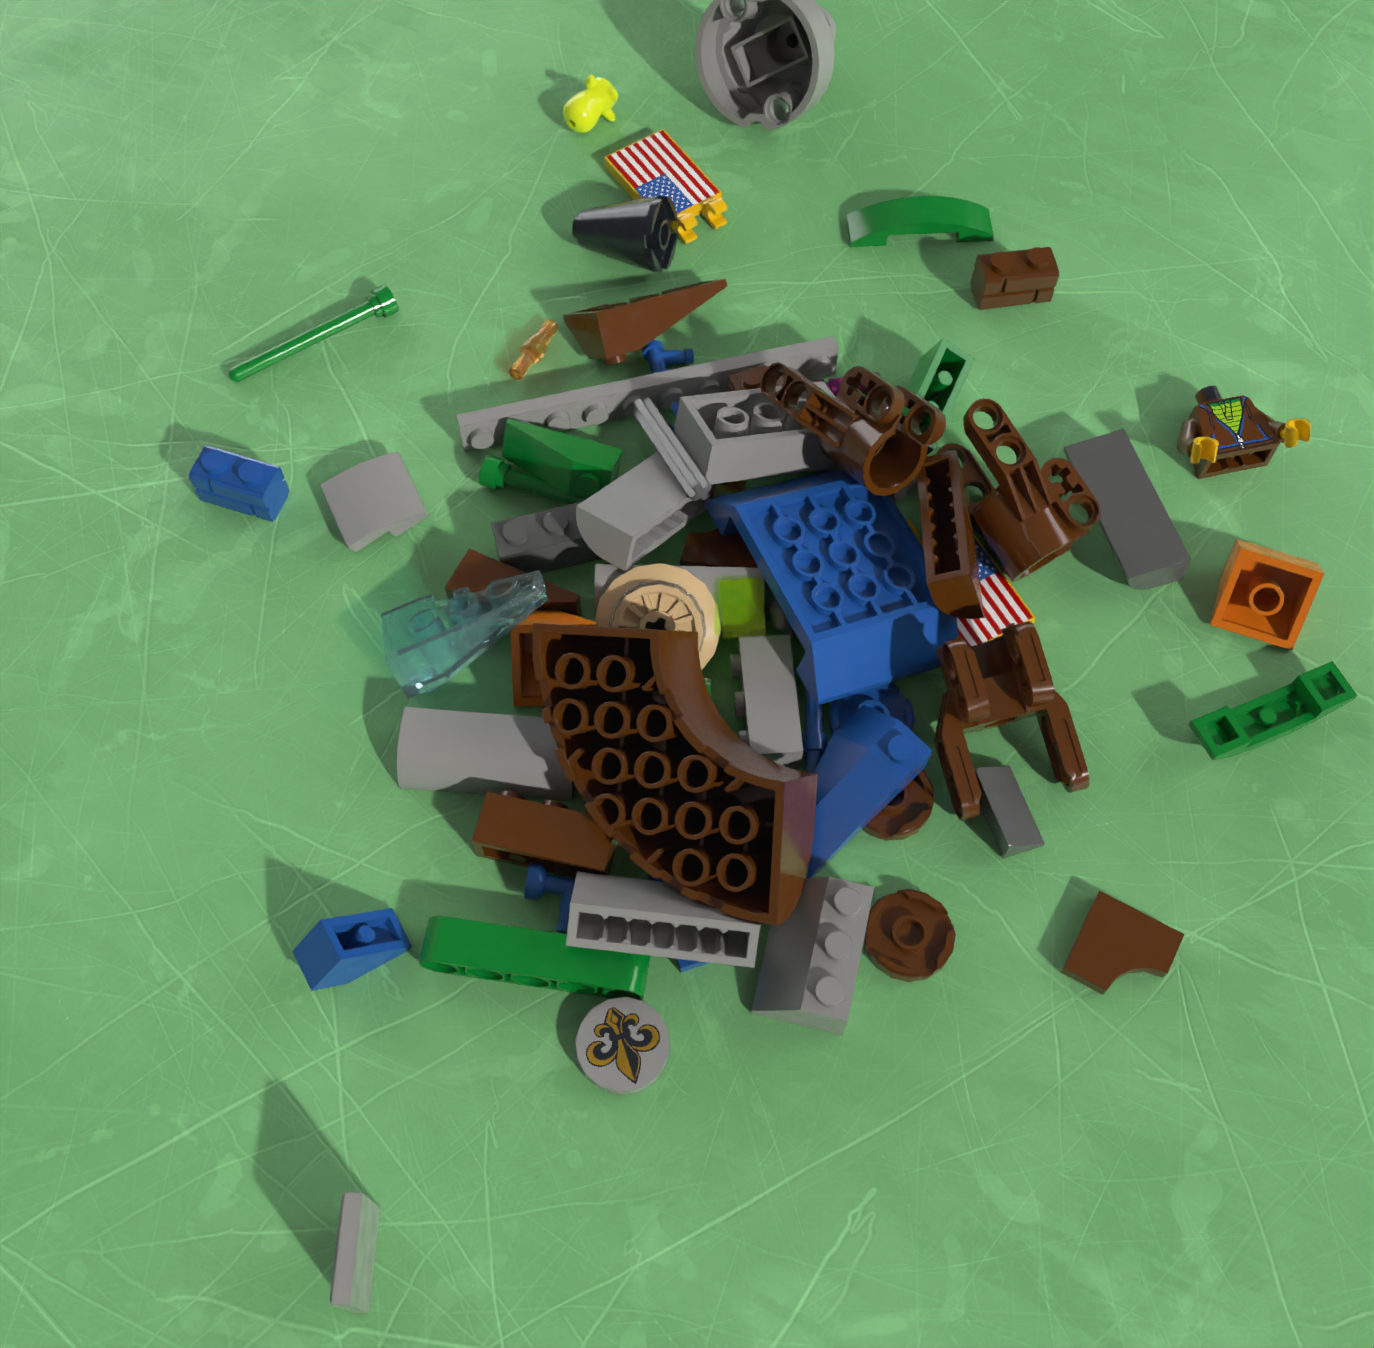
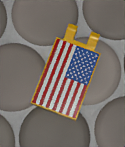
(663, 169)
(999, 600)

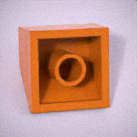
(1265, 594)

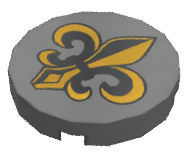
(622, 1045)

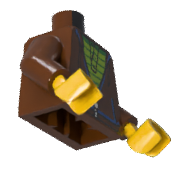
(1233, 434)

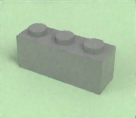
(768, 698)

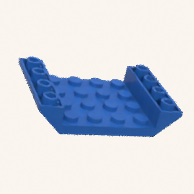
(843, 578)

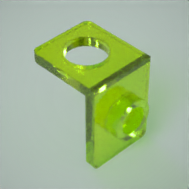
(742, 608)

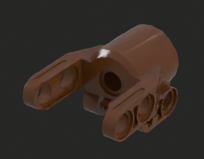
(858, 431)
(1025, 514)
(995, 687)

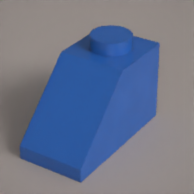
(349, 947)

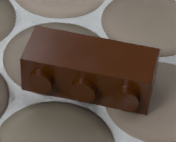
(543, 834)

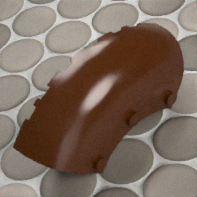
(671, 772)

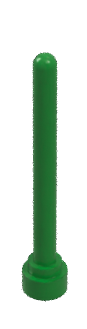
(378, 303)
(497, 473)

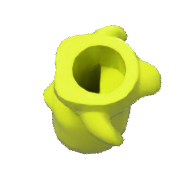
(587, 106)

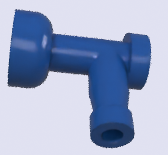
(659, 358)
(539, 882)

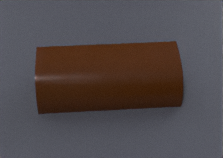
(949, 537)

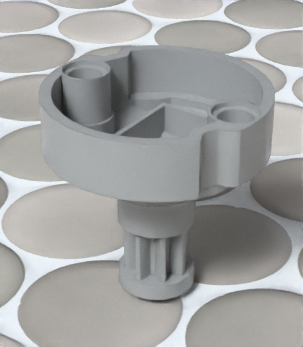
(764, 57)

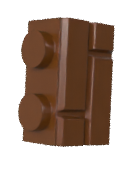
(1014, 278)

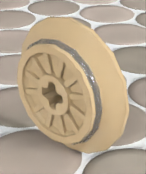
(665, 593)

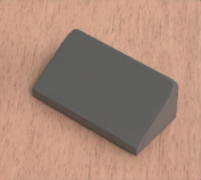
(1007, 811)

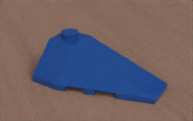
(858, 776)

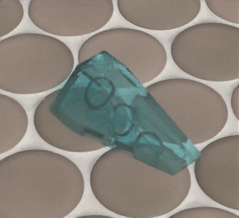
(435, 639)

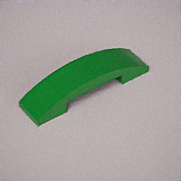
(919, 216)
(1273, 715)

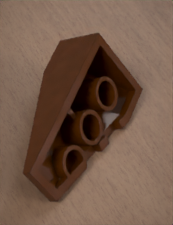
(622, 328)

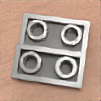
(374, 500)

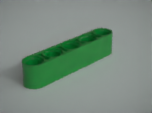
(530, 959)

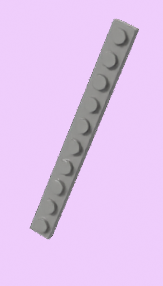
(616, 399)

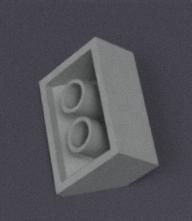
(815, 956)

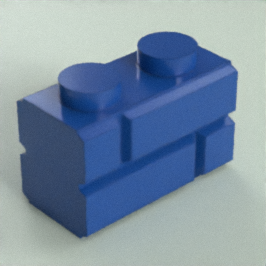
(239, 483)

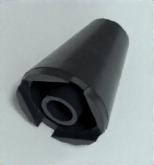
(630, 231)

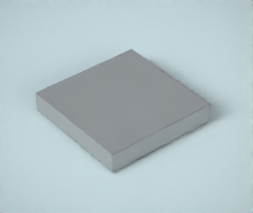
(355, 1253)

